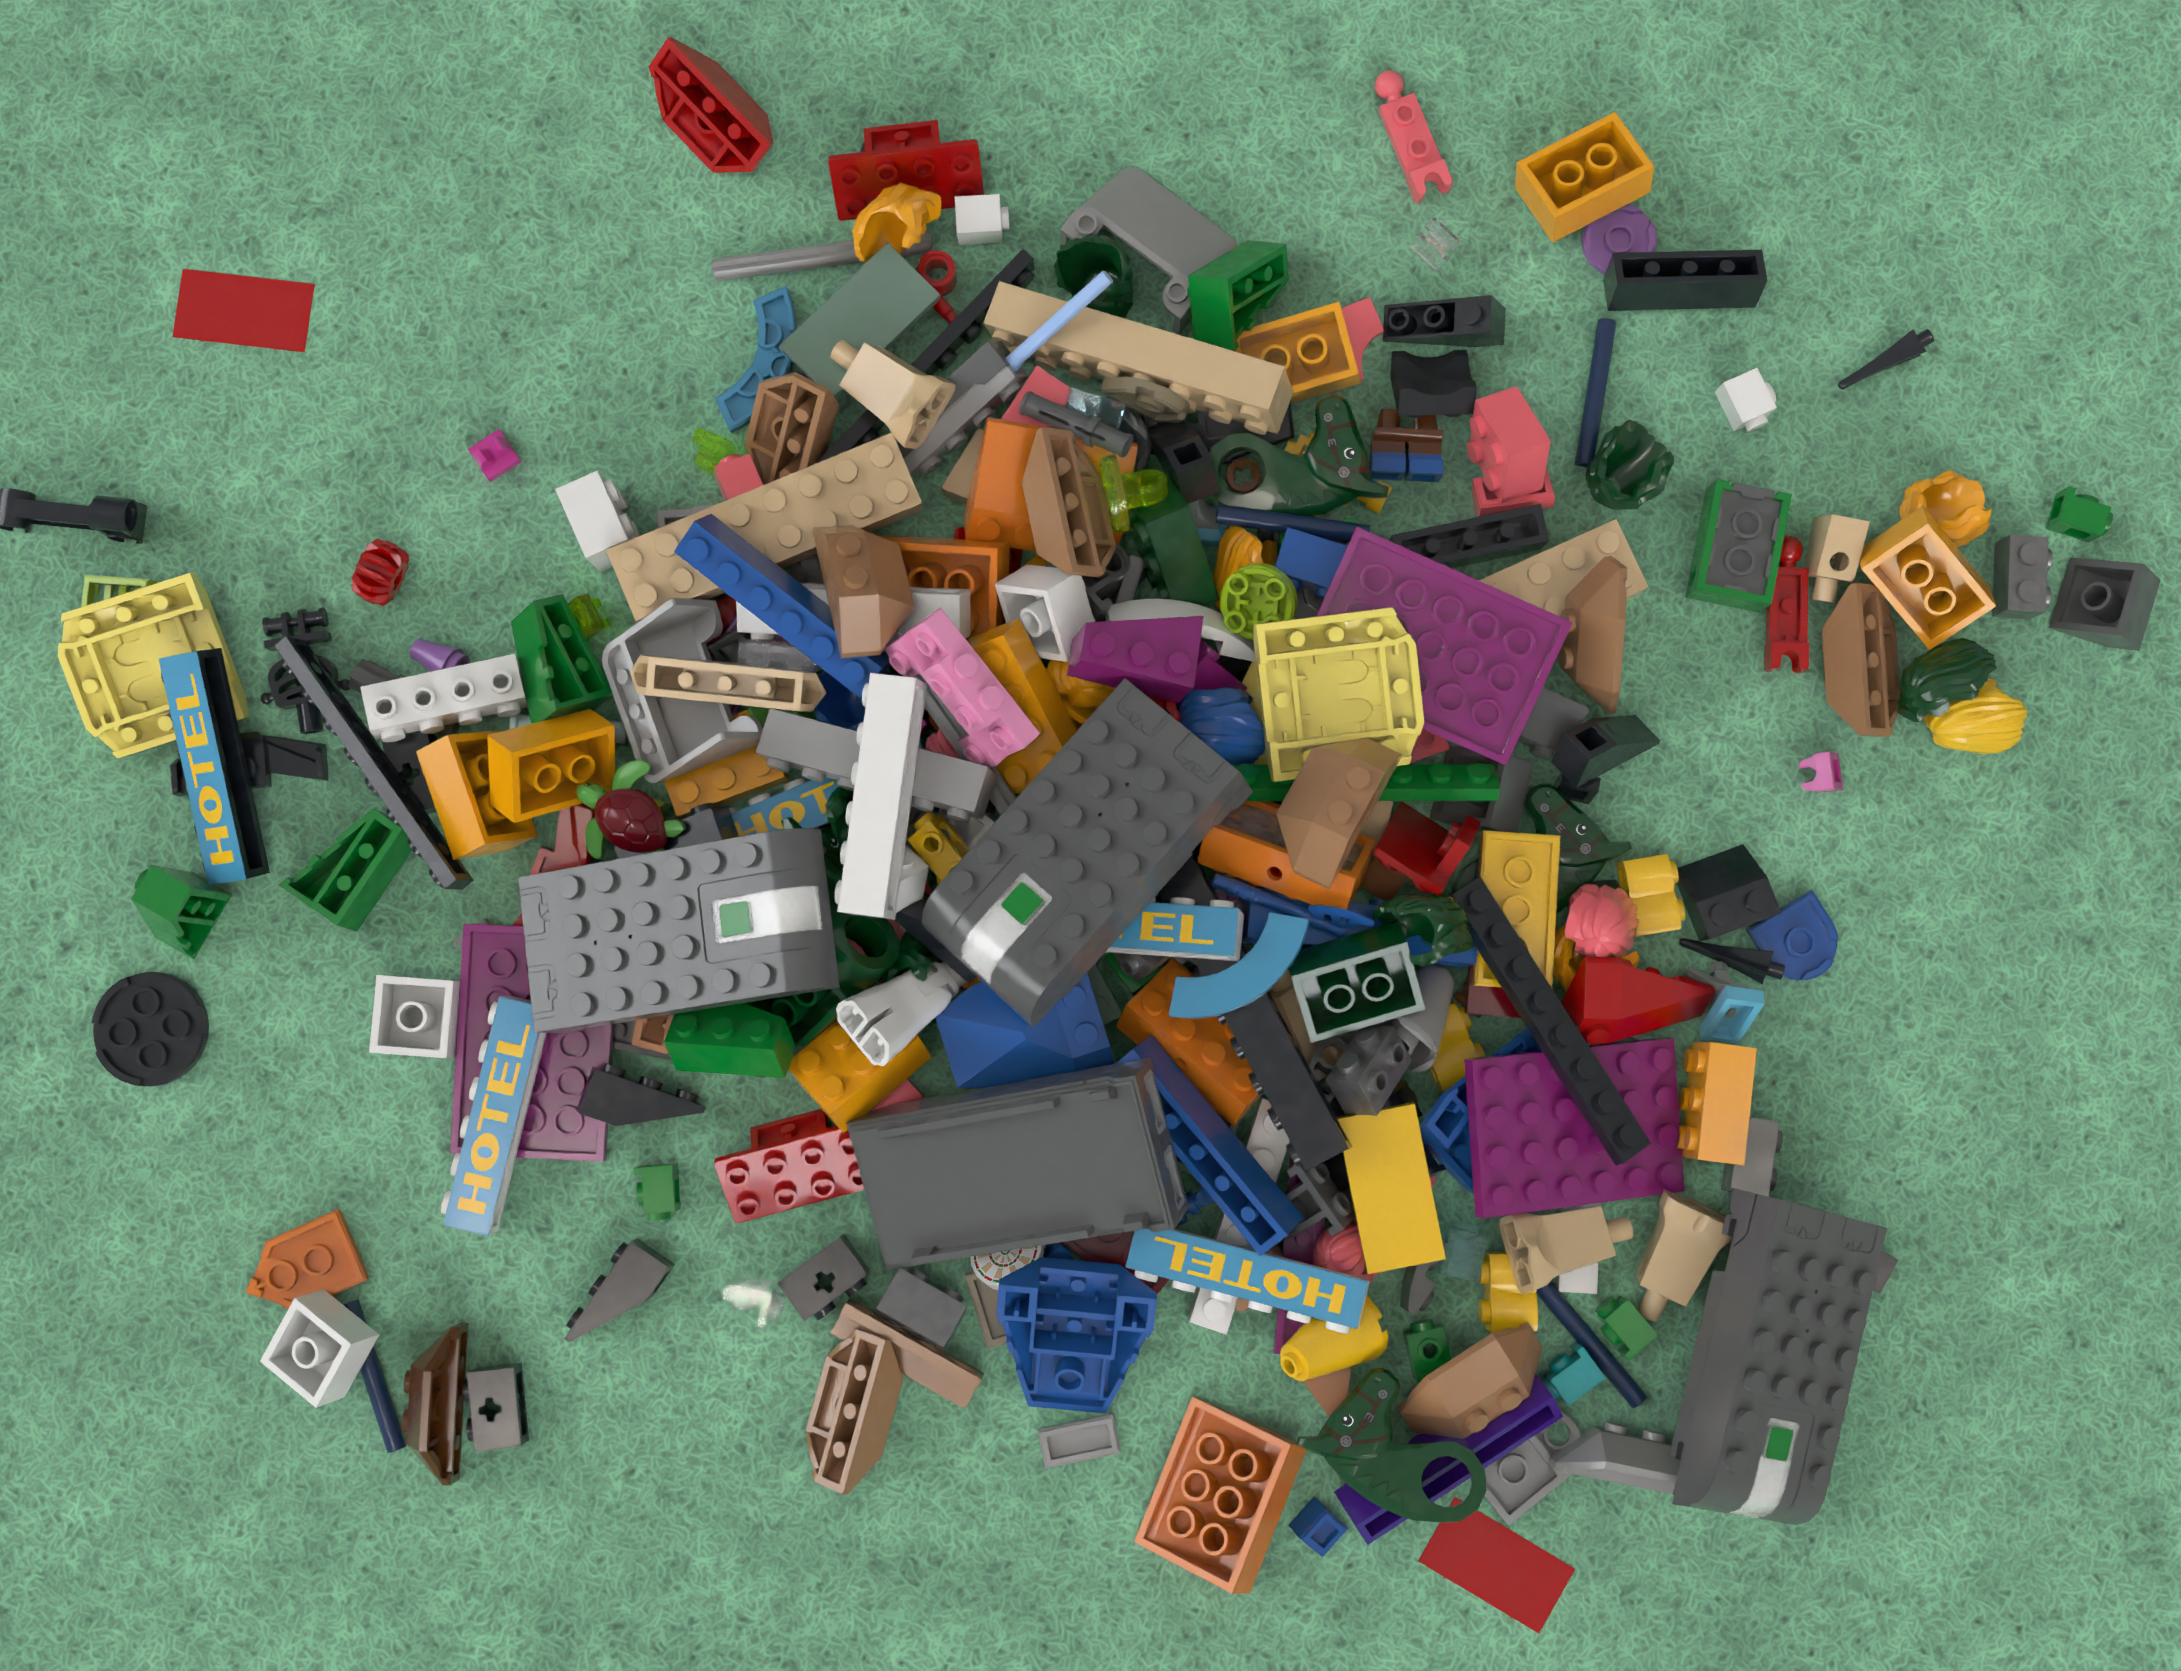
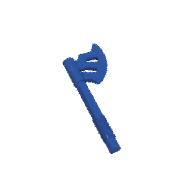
(1317, 914)

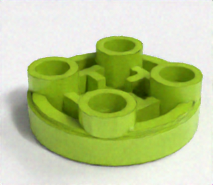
(1257, 596)

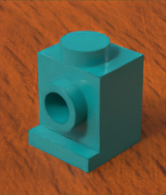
(1572, 1375)

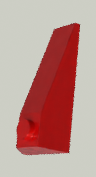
(1619, 1001)

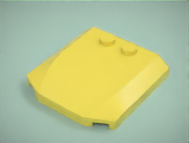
(114, 656)
(1335, 684)

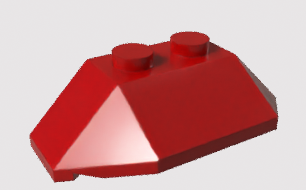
(709, 109)

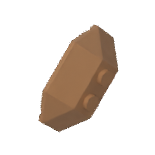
(789, 425)
(1067, 505)
(863, 588)
(1596, 638)
(1862, 661)
(1332, 804)
(1475, 1385)
(852, 1410)

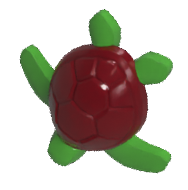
(626, 814)

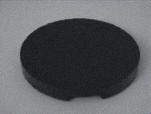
(150, 1029)

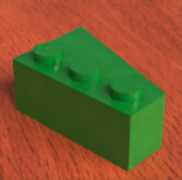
(1234, 289)
(730, 1041)

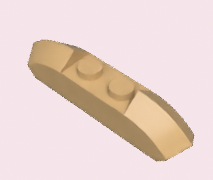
(727, 683)

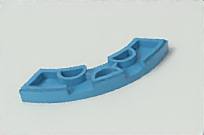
(776, 324)
(1247, 978)

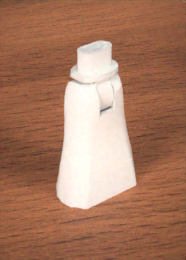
(894, 1012)

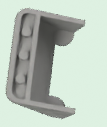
(1157, 228)
(672, 731)

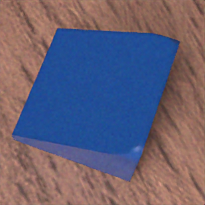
(1317, 1526)

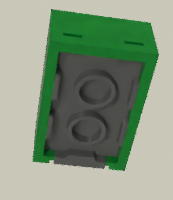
(1738, 545)

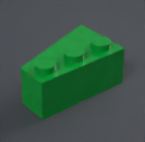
(556, 661)
(352, 872)
(178, 906)

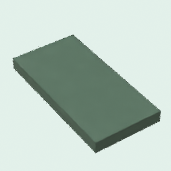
(868, 308)

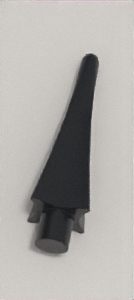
(1905, 349)
(1749, 962)

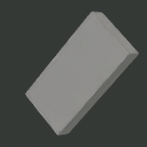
(1079, 1440)

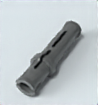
(1090, 430)

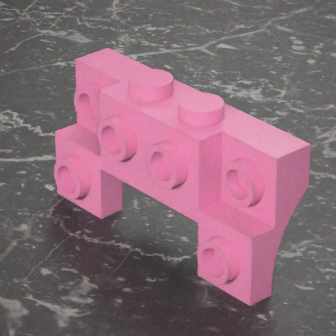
(965, 686)

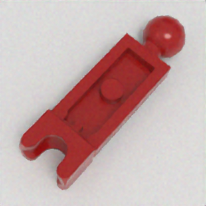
(1788, 612)

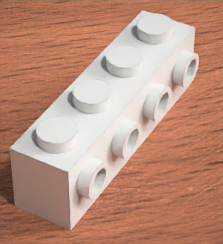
(444, 697)

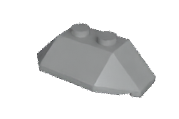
(1620, 1457)

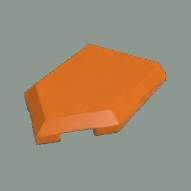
(308, 1260)

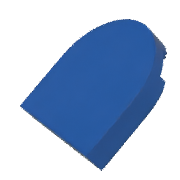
(1800, 938)

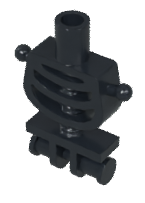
(308, 715)

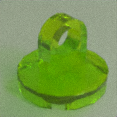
(1129, 490)

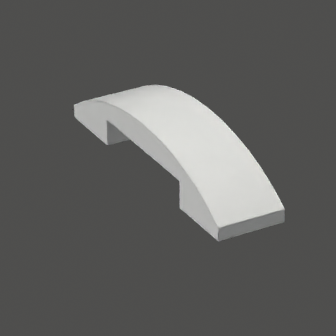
(1213, 626)

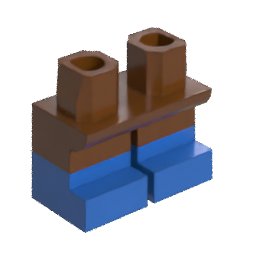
(1422, 447)

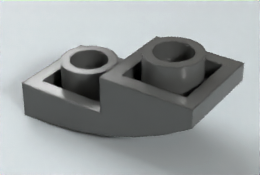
(1417, 1288)

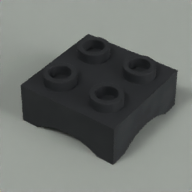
(1432, 384)

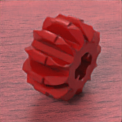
(380, 572)

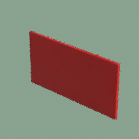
(243, 310)
(1498, 1567)

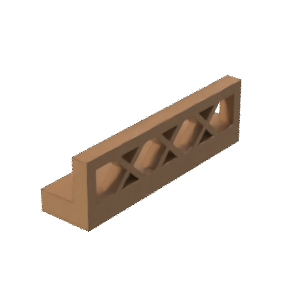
(915, 1358)

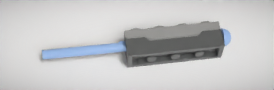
(986, 381)

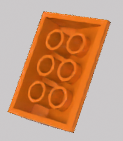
(996, 496)
(959, 566)
(1220, 1496)

